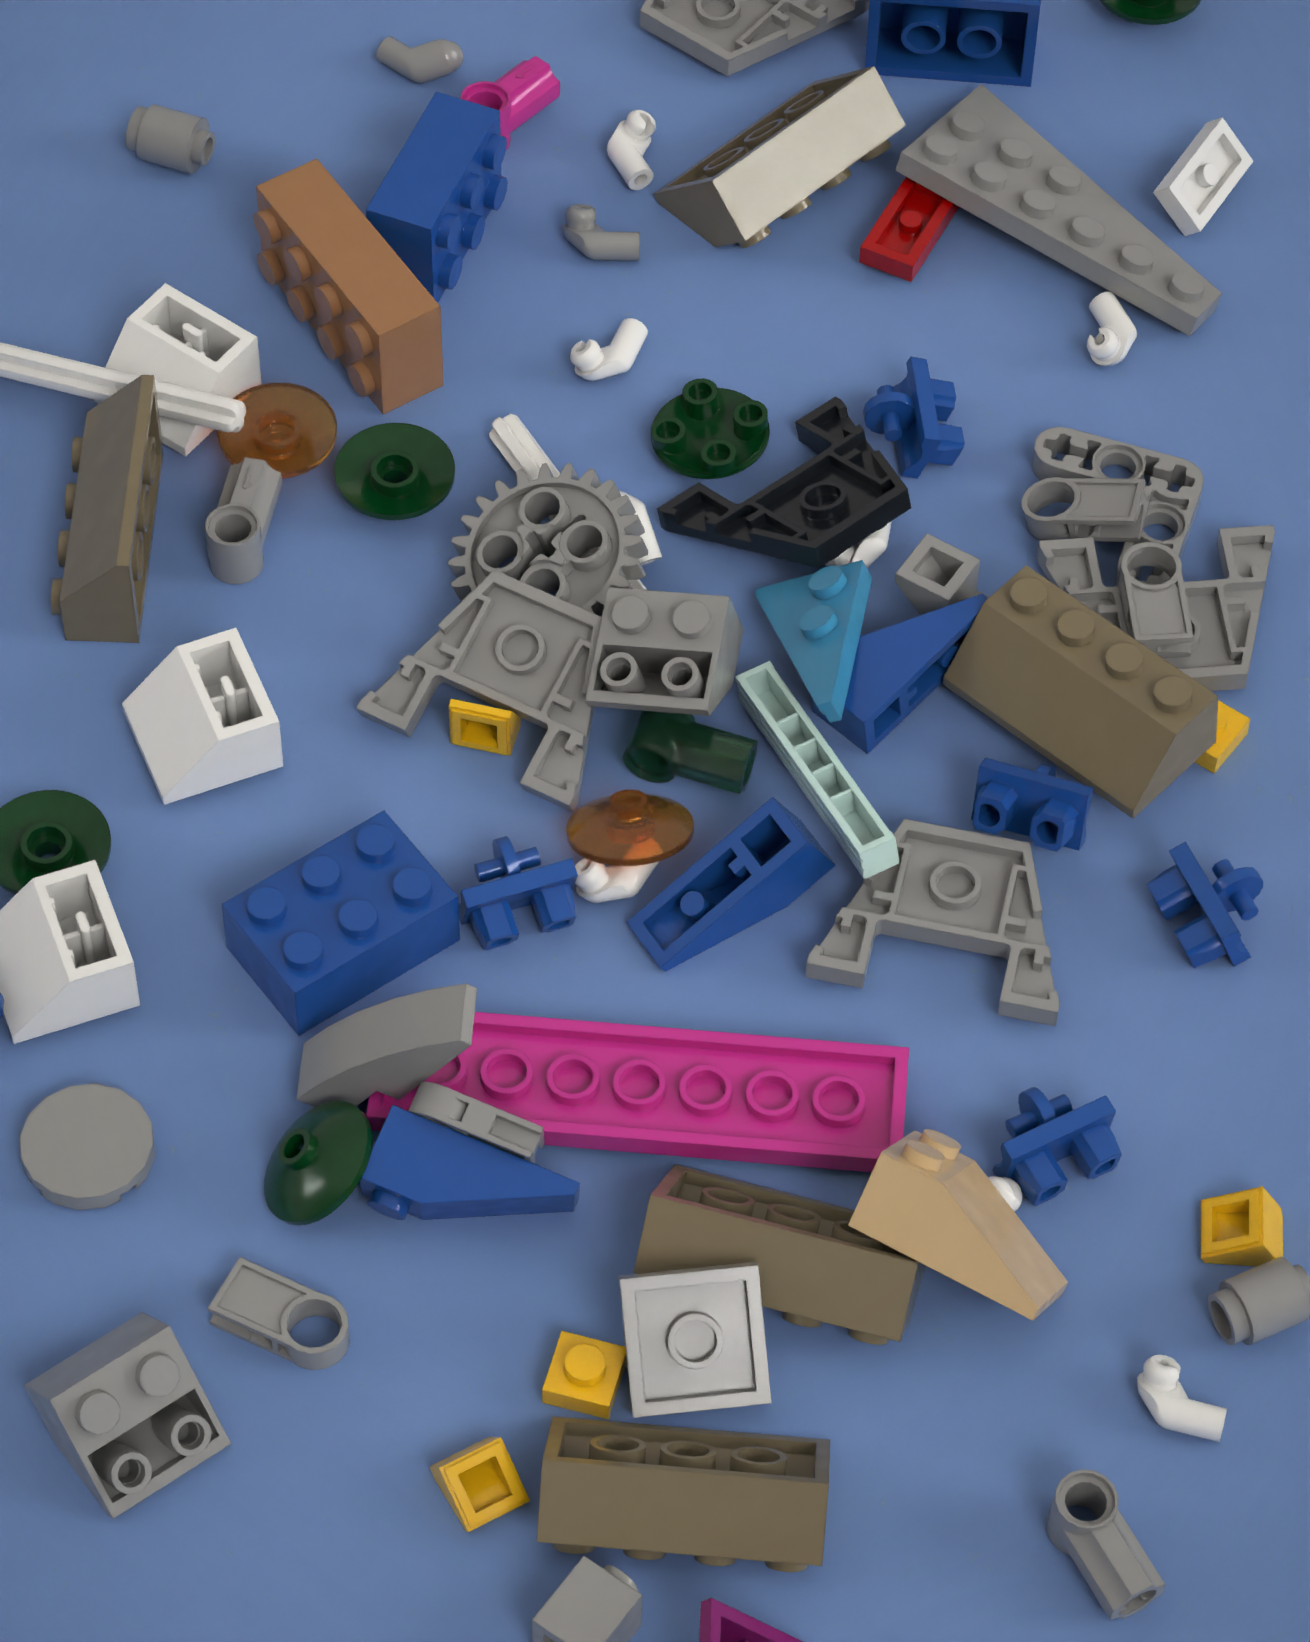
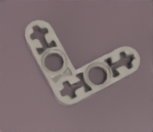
(1165, 507)

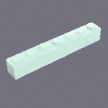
(817, 770)

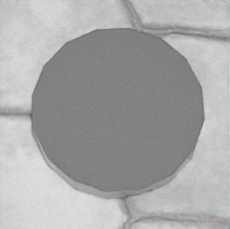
(87, 1146)

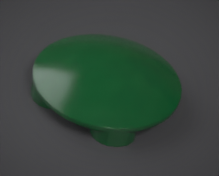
(710, 431)

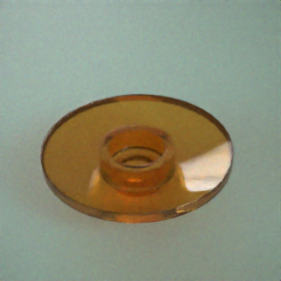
(284, 427)
(630, 829)

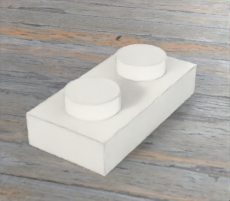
(1203, 176)

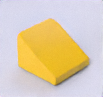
(483, 727)
(1241, 1228)
(480, 1483)

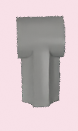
(242, 520)
(1104, 1547)

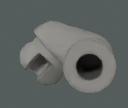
(421, 62)
(595, 241)

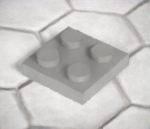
(694, 1339)

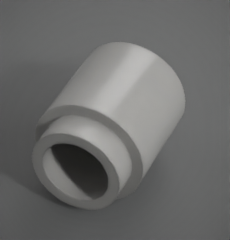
(170, 138)
(1260, 1302)

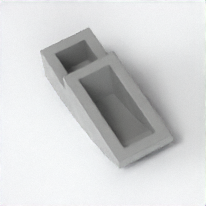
(387, 1046)

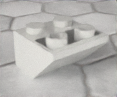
(187, 348)
(204, 718)
(63, 954)

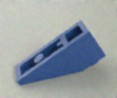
(900, 669)
(732, 886)
(448, 1175)

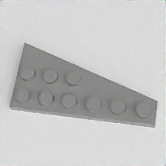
(1025, 187)

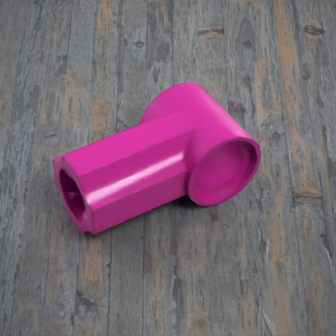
(517, 93)

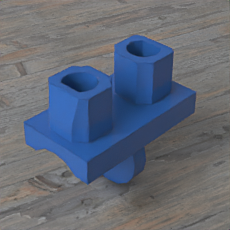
(911, 416)
(1031, 804)
(490, 904)
(1214, 931)
(1052, 1132)

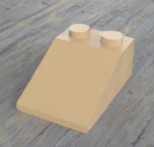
(955, 1221)

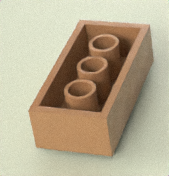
(349, 286)

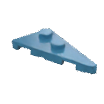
(821, 628)

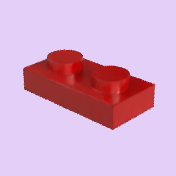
(907, 230)

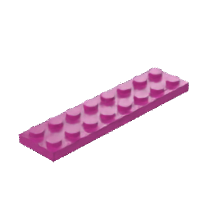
(682, 1090)

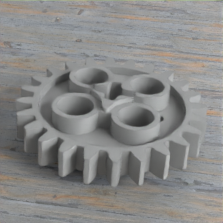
(551, 552)

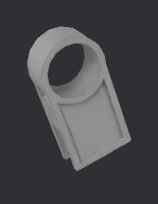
(1099, 509)
(1160, 612)
(478, 1120)
(266, 1307)

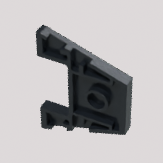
(811, 510)

